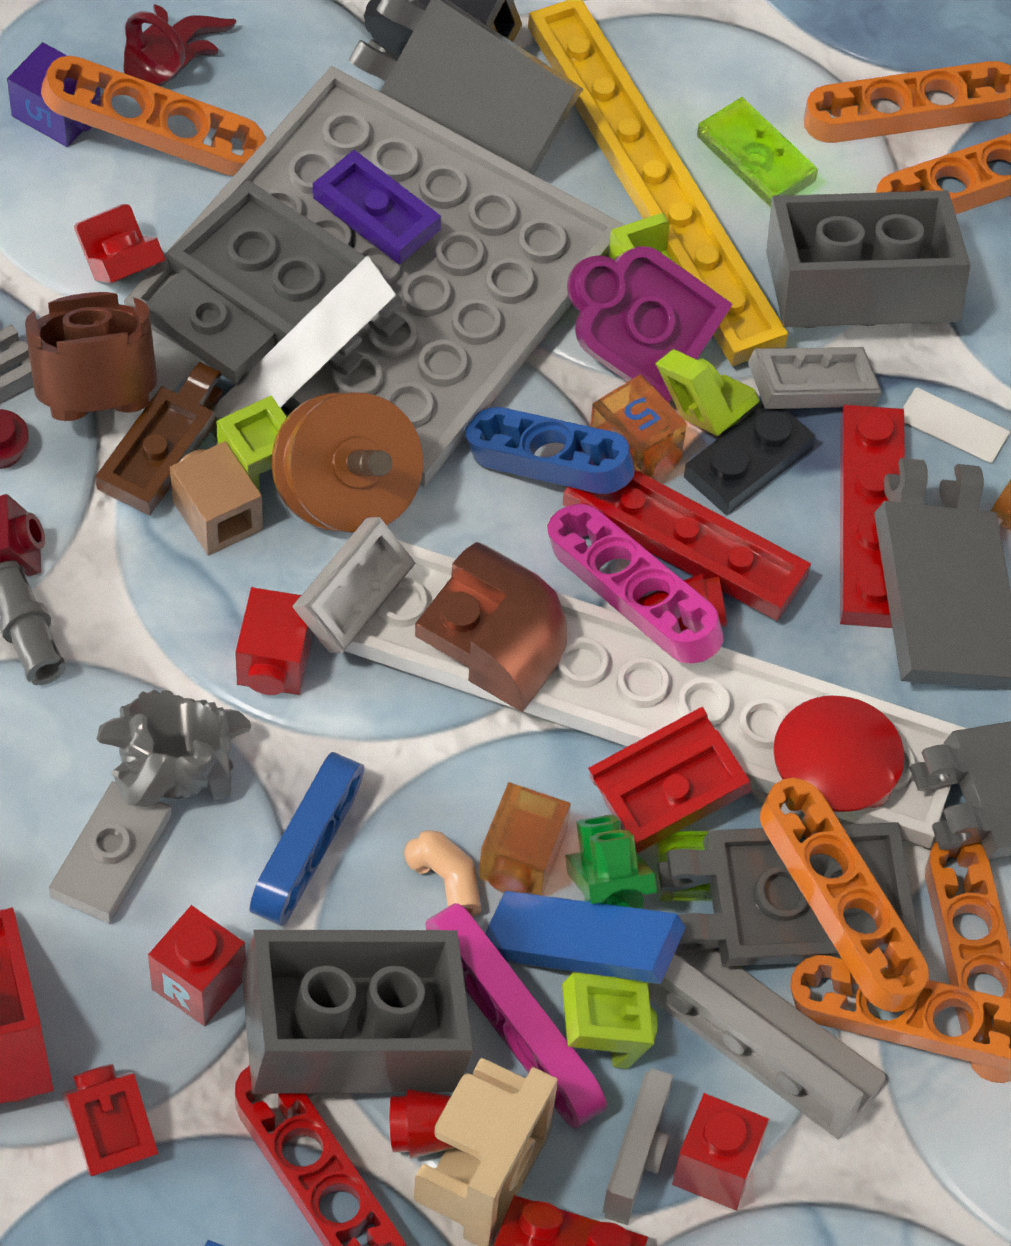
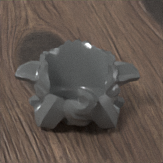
(172, 747)

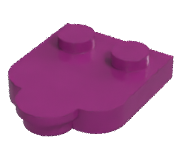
(641, 311)

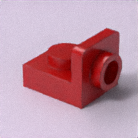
(116, 244)
(109, 1119)

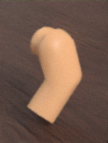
(451, 863)

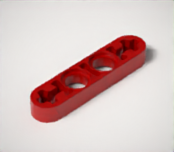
(312, 1183)

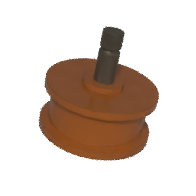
(347, 461)

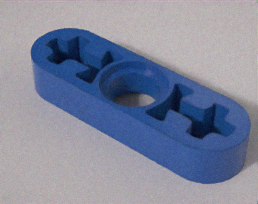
(587, 471)
(306, 839)

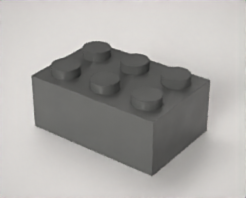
(867, 259)
(355, 1011)

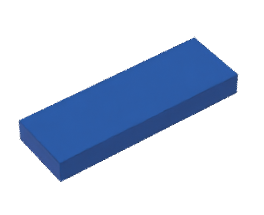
(585, 936)

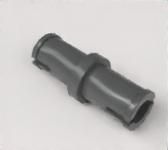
(27, 626)

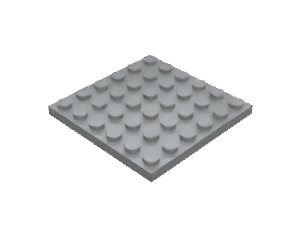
(469, 296)

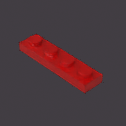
(869, 450)
(701, 542)

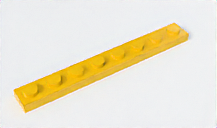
(655, 173)

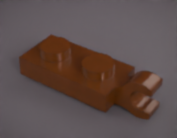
(160, 438)

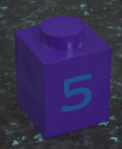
(27, 101)

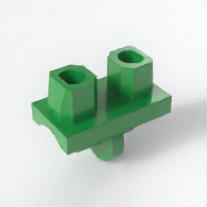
(608, 864)

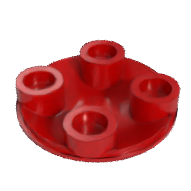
(842, 750)

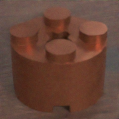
(92, 355)

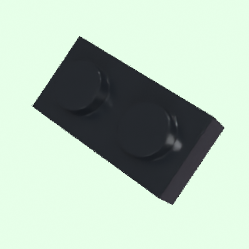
(748, 457)

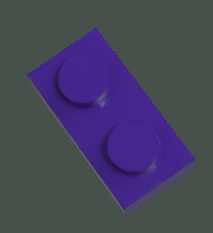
(376, 207)

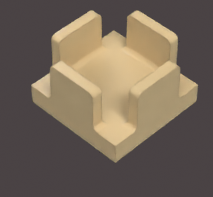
(498, 1133)

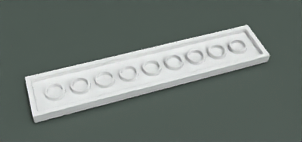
(628, 687)

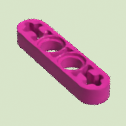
(641, 576)
(521, 1019)

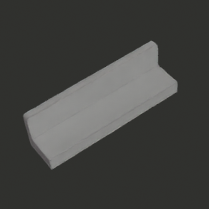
(768, 1039)

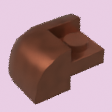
(497, 624)

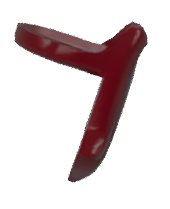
(164, 49)

